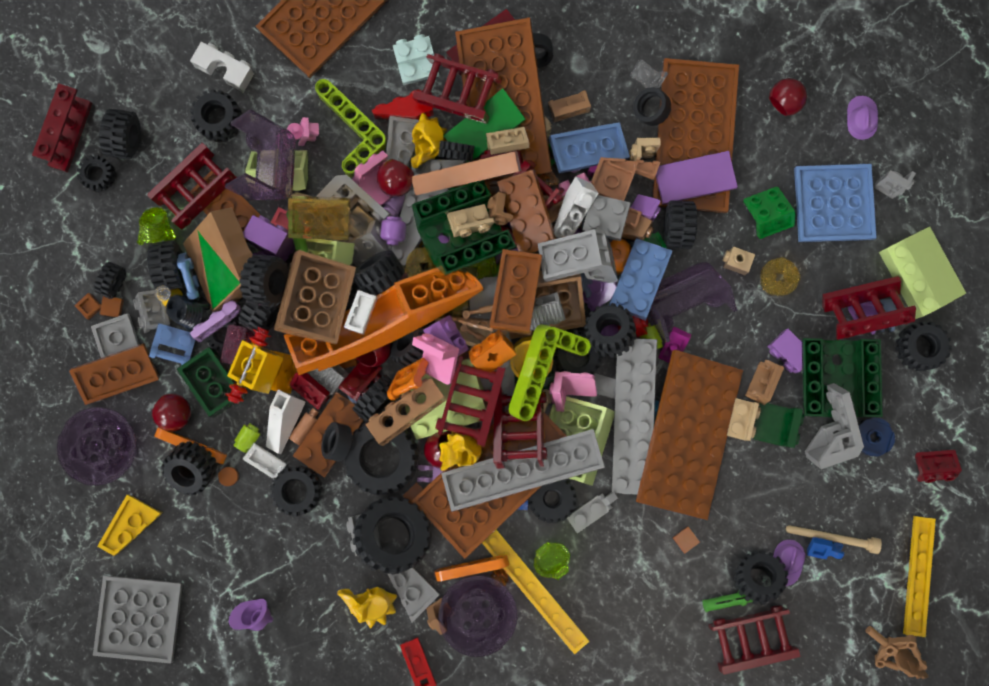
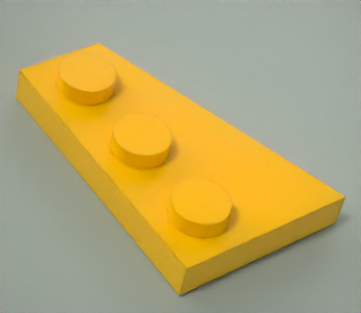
(127, 524)

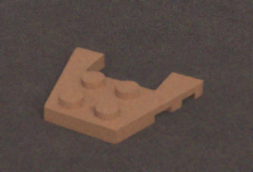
(614, 179)

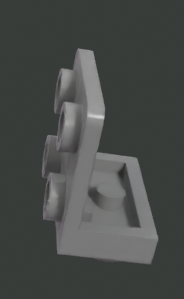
(369, 243)

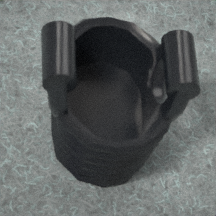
(186, 311)

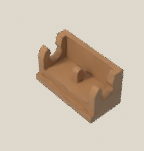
(569, 106)
(764, 382)

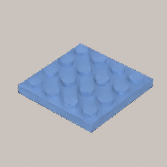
(835, 203)

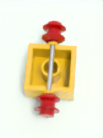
(253, 367)

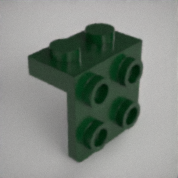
(778, 425)

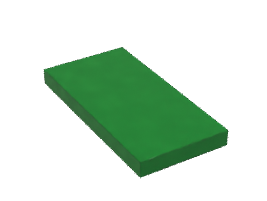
(502, 116)

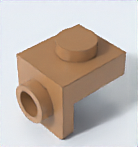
(496, 209)
(432, 612)

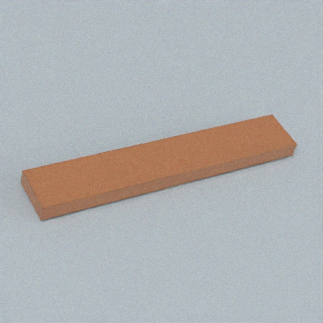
(466, 173)

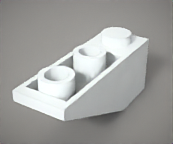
(574, 207)
(282, 419)

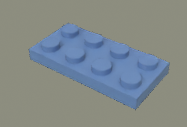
(586, 146)
(641, 278)

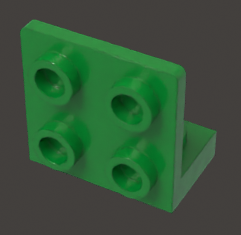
(770, 212)

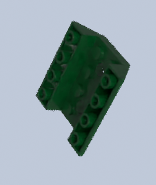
(459, 252)
(857, 373)

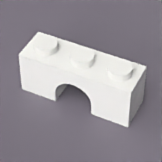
(208, 58)

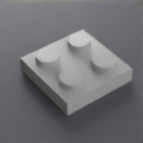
(607, 215)
(115, 335)

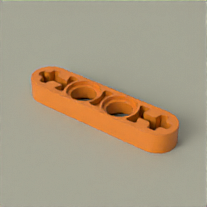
(176, 439)
(472, 567)

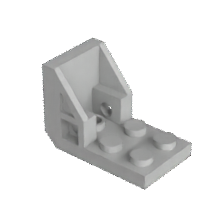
(343, 185)
(577, 254)
(829, 448)

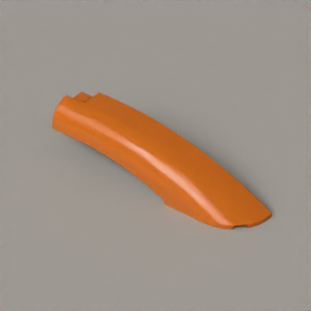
(396, 313)

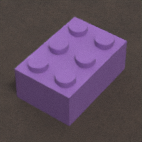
(267, 237)

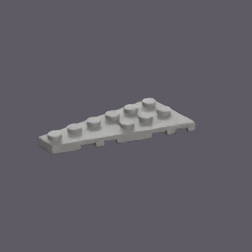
(412, 237)

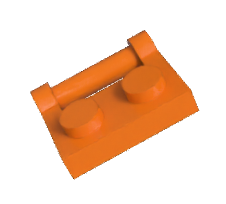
(407, 379)

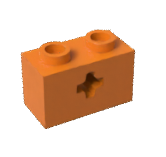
(492, 352)

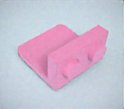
(366, 177)
(440, 355)
(571, 384)

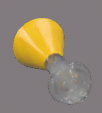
(163, 293)

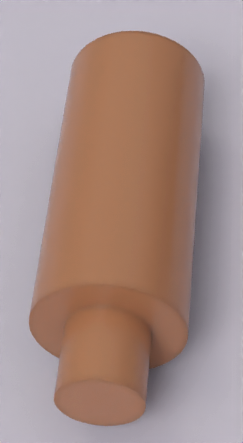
(304, 427)

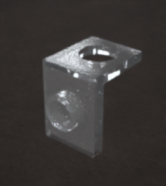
(647, 75)

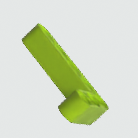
(355, 124)
(541, 365)

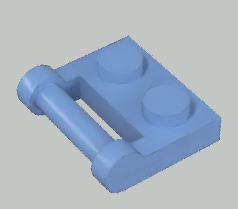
(191, 282)
(173, 338)

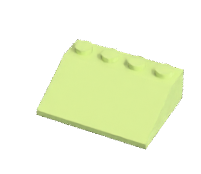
(923, 271)
(581, 417)
(426, 425)

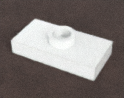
(360, 312)
(264, 461)

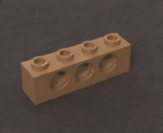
(401, 422)

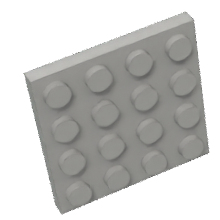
(137, 619)

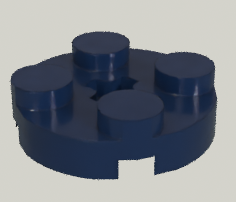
(883, 431)

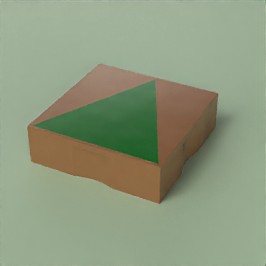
(219, 256)

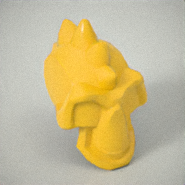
(427, 140)
(459, 450)
(370, 605)

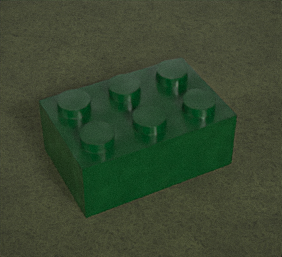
(208, 381)

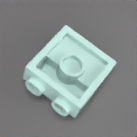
(412, 59)

